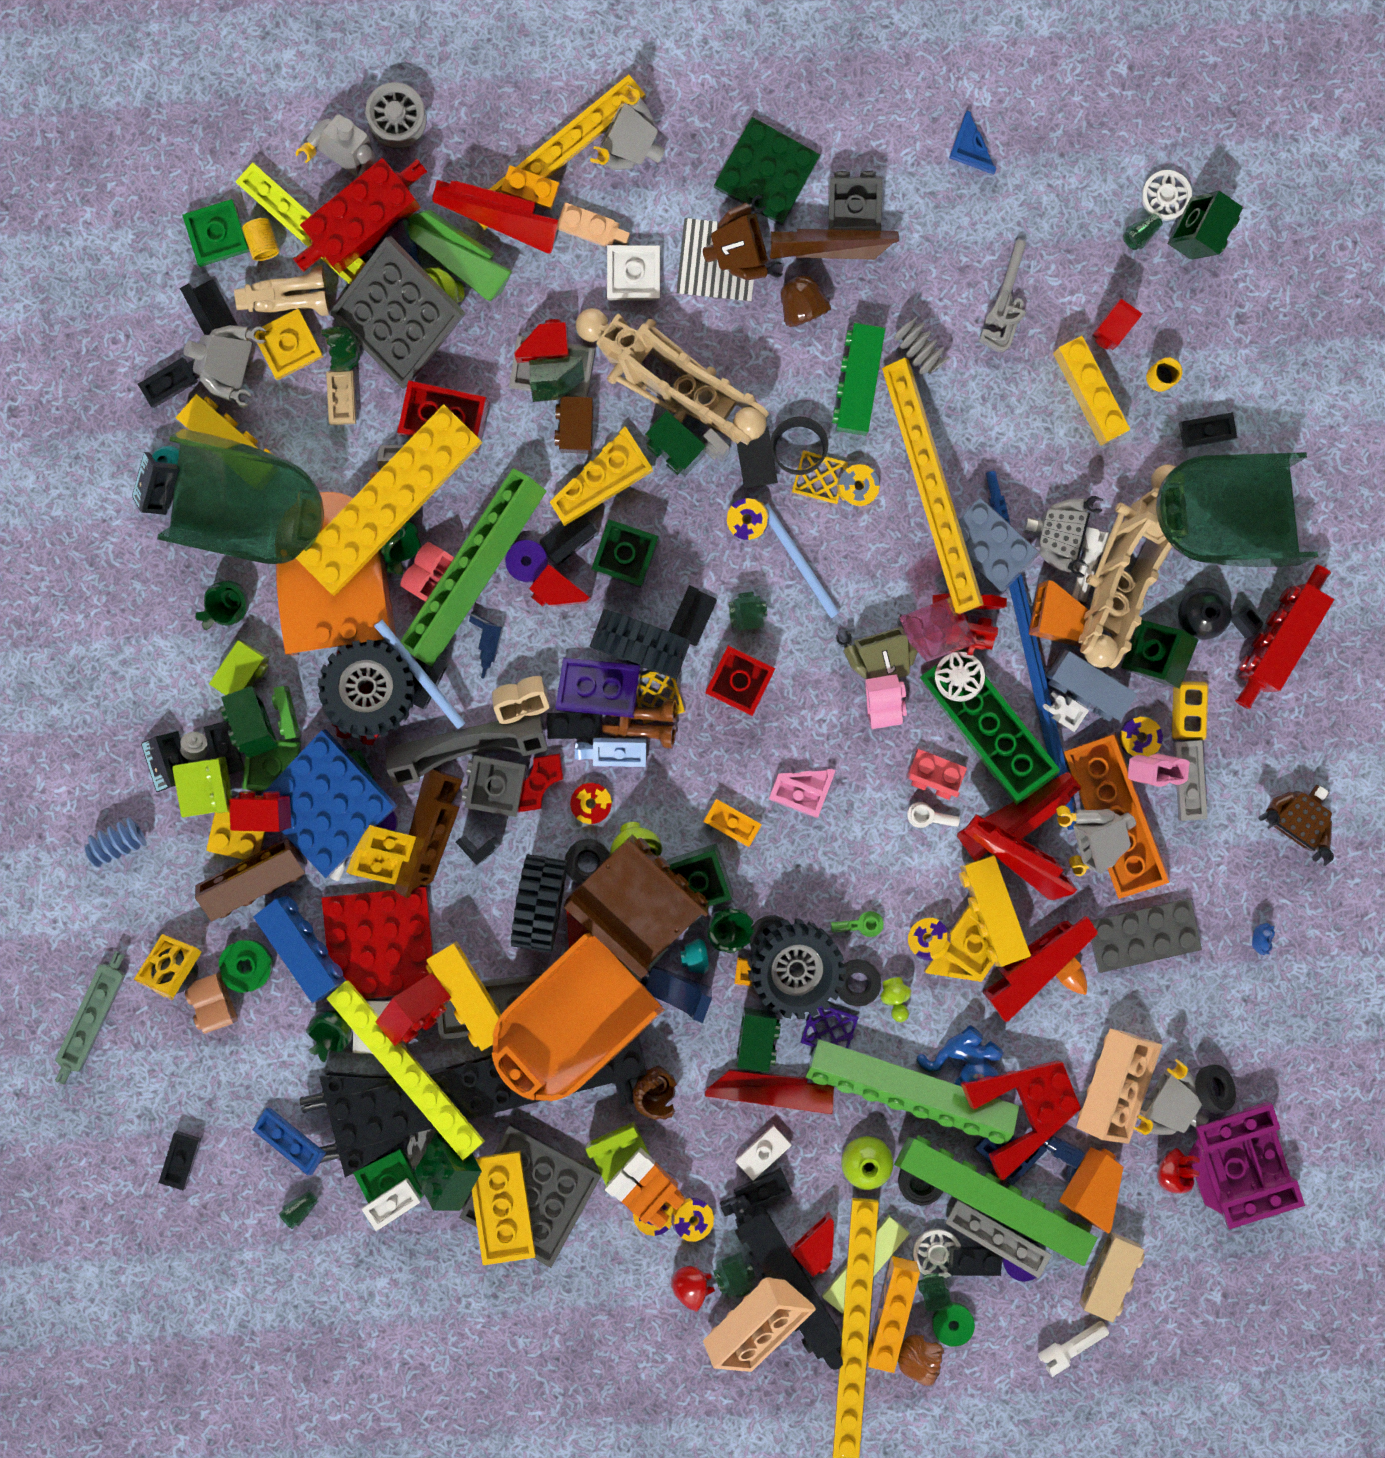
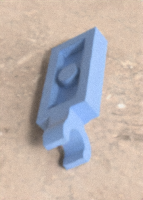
(613, 752)

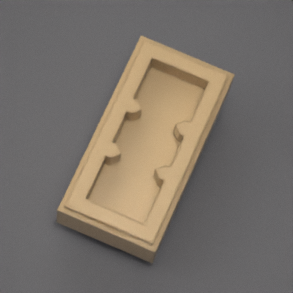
(341, 397)

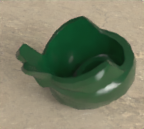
(401, 547)
(223, 603)
(329, 1033)

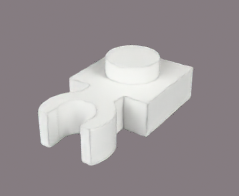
(1067, 711)

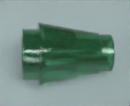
(1141, 232)
(298, 1209)

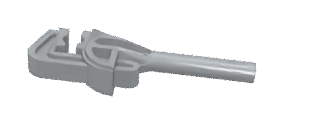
(1005, 311)

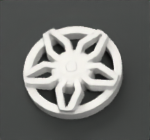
(1166, 194)
(959, 676)
(936, 1252)

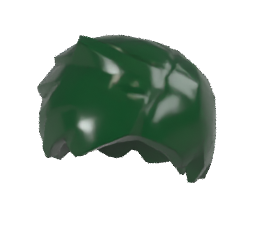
(344, 348)
(730, 930)

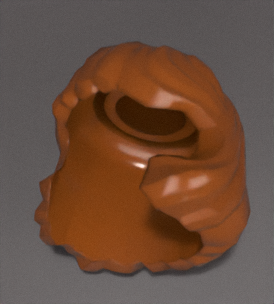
(920, 1359)

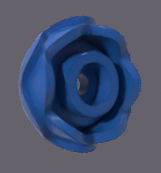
(1262, 938)

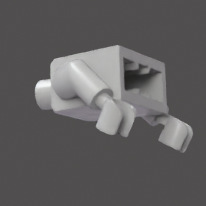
(223, 360)

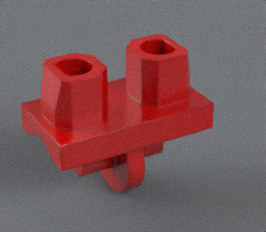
(983, 634)

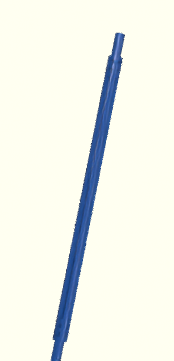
(1032, 650)

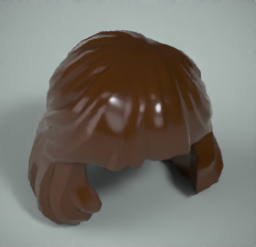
(802, 301)
(654, 1092)

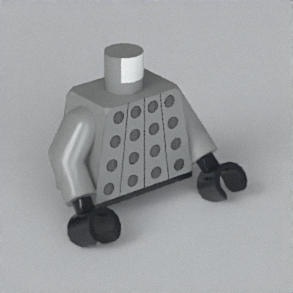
(1062, 533)

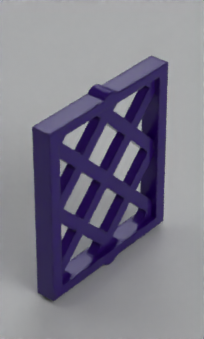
(849, 1036)

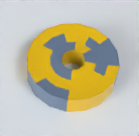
(869, 482)

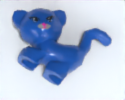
(967, 1048)

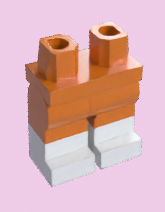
(645, 1188)

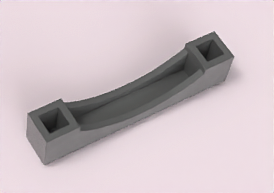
(415, 758)

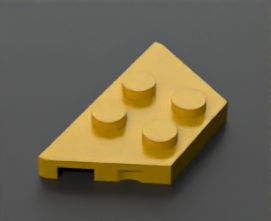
(966, 954)

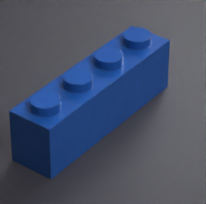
(300, 948)

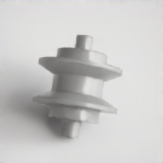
(193, 746)

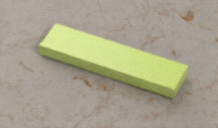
(888, 1238)

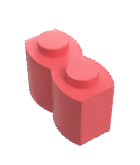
(426, 571)

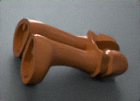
(664, 733)

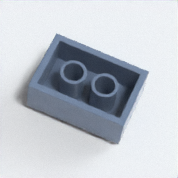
(995, 545)
(1090, 686)

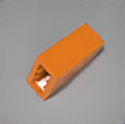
(1057, 615)
(1095, 1189)

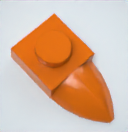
(1073, 977)

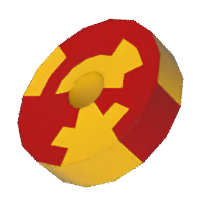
(582, 811)

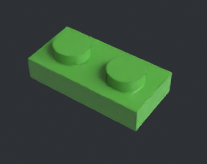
(283, 702)

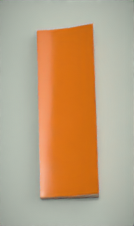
(1105, 784)

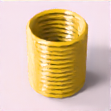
(260, 239)
(1175, 369)

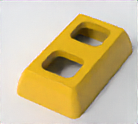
(1181, 710)

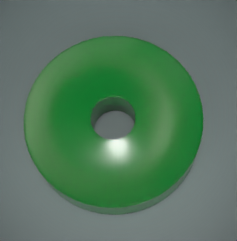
(953, 1336)

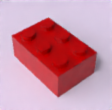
(425, 400)

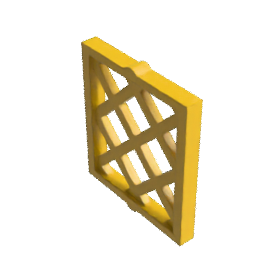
(805, 454)
(651, 675)

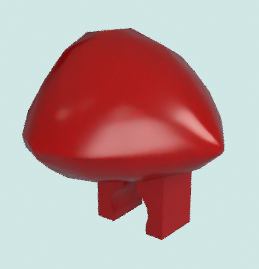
(1176, 1172)
(691, 1286)

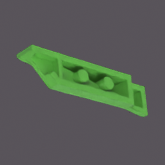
(459, 253)

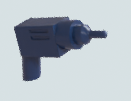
(489, 640)
(1066, 1153)

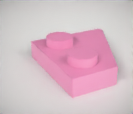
(802, 790)

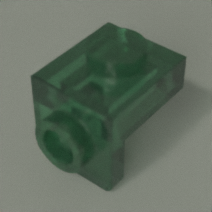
(935, 1292)

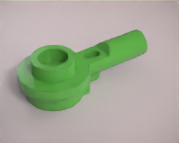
(868, 923)

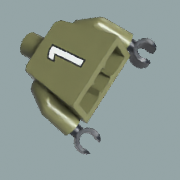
(880, 653)

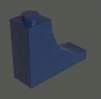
(679, 992)

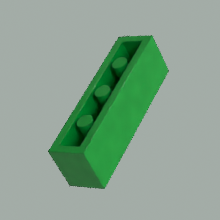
(860, 379)

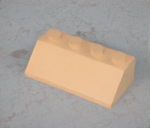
(1118, 1086)
(757, 1326)

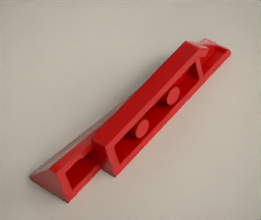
(498, 211)
(1028, 814)
(1026, 860)
(1048, 957)
(773, 1090)

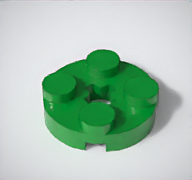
(231, 968)

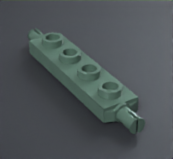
(90, 1017)

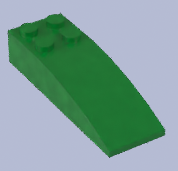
(995, 735)

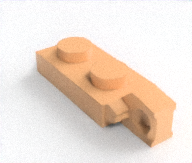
(591, 226)

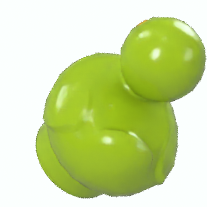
(895, 994)

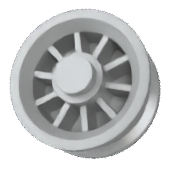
(396, 115)

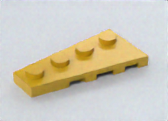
(608, 474)

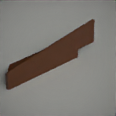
(831, 243)
(431, 827)

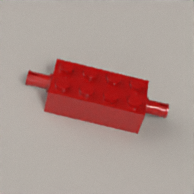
(360, 215)
(1285, 637)

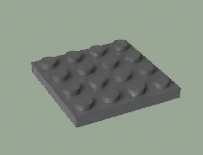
(397, 312)
(555, 1191)

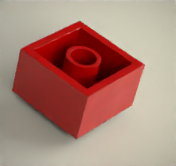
(740, 680)
(413, 1010)

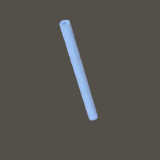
(801, 563)
(420, 674)

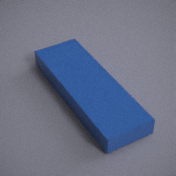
(289, 1141)

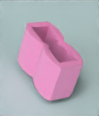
(885, 701)
(1158, 769)

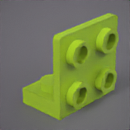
(203, 787)
(615, 1149)

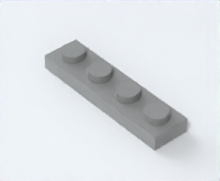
(998, 1238)

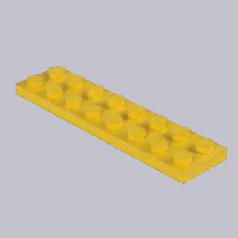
(389, 500)

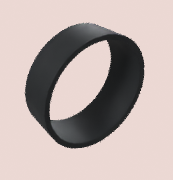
(799, 422)

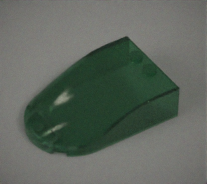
(241, 501)
(1233, 510)

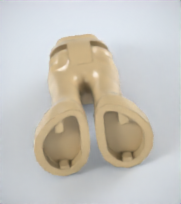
(270, 297)

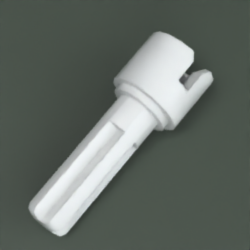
(1093, 547)
(1063, 1353)

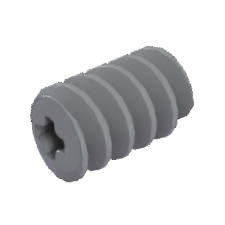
(921, 347)

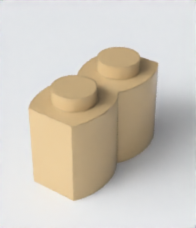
(520, 699)

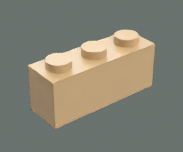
(1112, 1277)

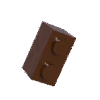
(575, 425)

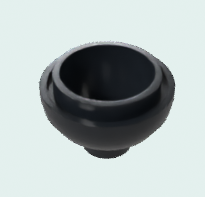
(1193, 617)

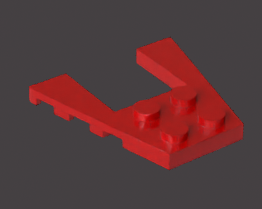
(1045, 1098)

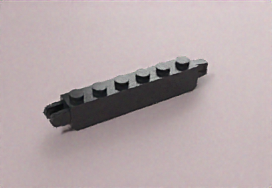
(777, 1262)

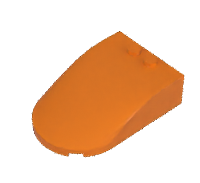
(316, 618)
(571, 1022)

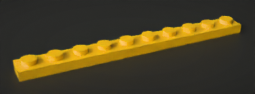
(932, 486)
(855, 1327)

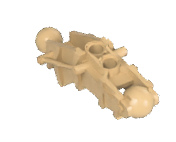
(628, 348)
(1117, 593)

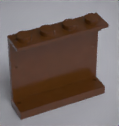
(636, 904)

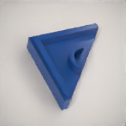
(971, 148)

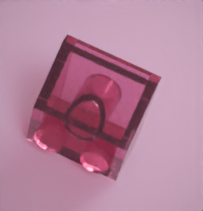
(937, 629)

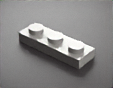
(1192, 793)

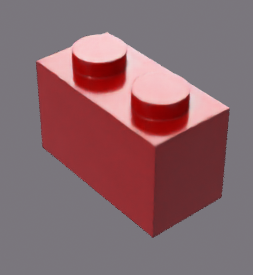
(260, 812)

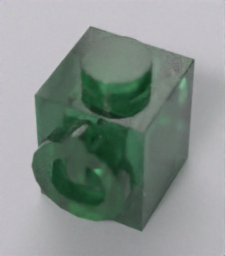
(747, 612)
(734, 1275)

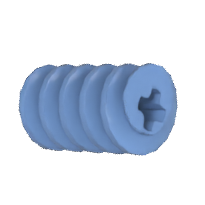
(114, 843)

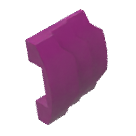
(1244, 1167)

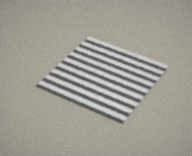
(705, 278)

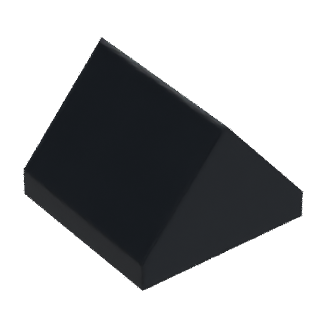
(1247, 621)

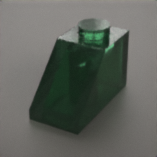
(554, 377)

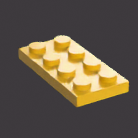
(502, 1209)

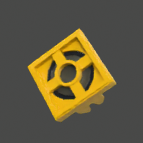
(169, 967)

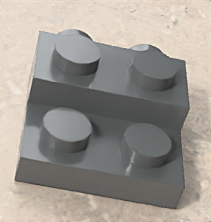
(855, 201)
(494, 785)

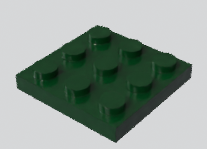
(767, 166)

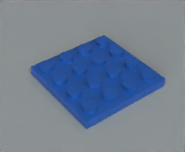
(329, 802)

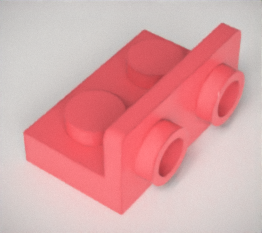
(936, 773)

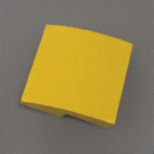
(381, 854)

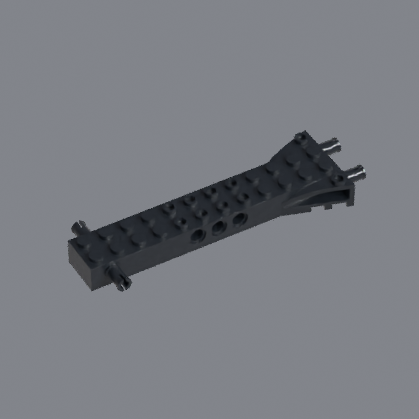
(376, 1114)

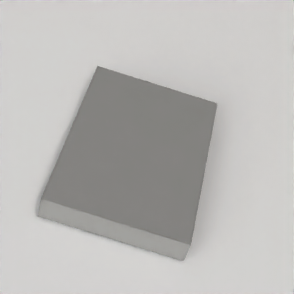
(520, 371)

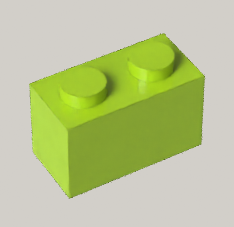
(239, 669)

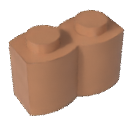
(211, 1003)

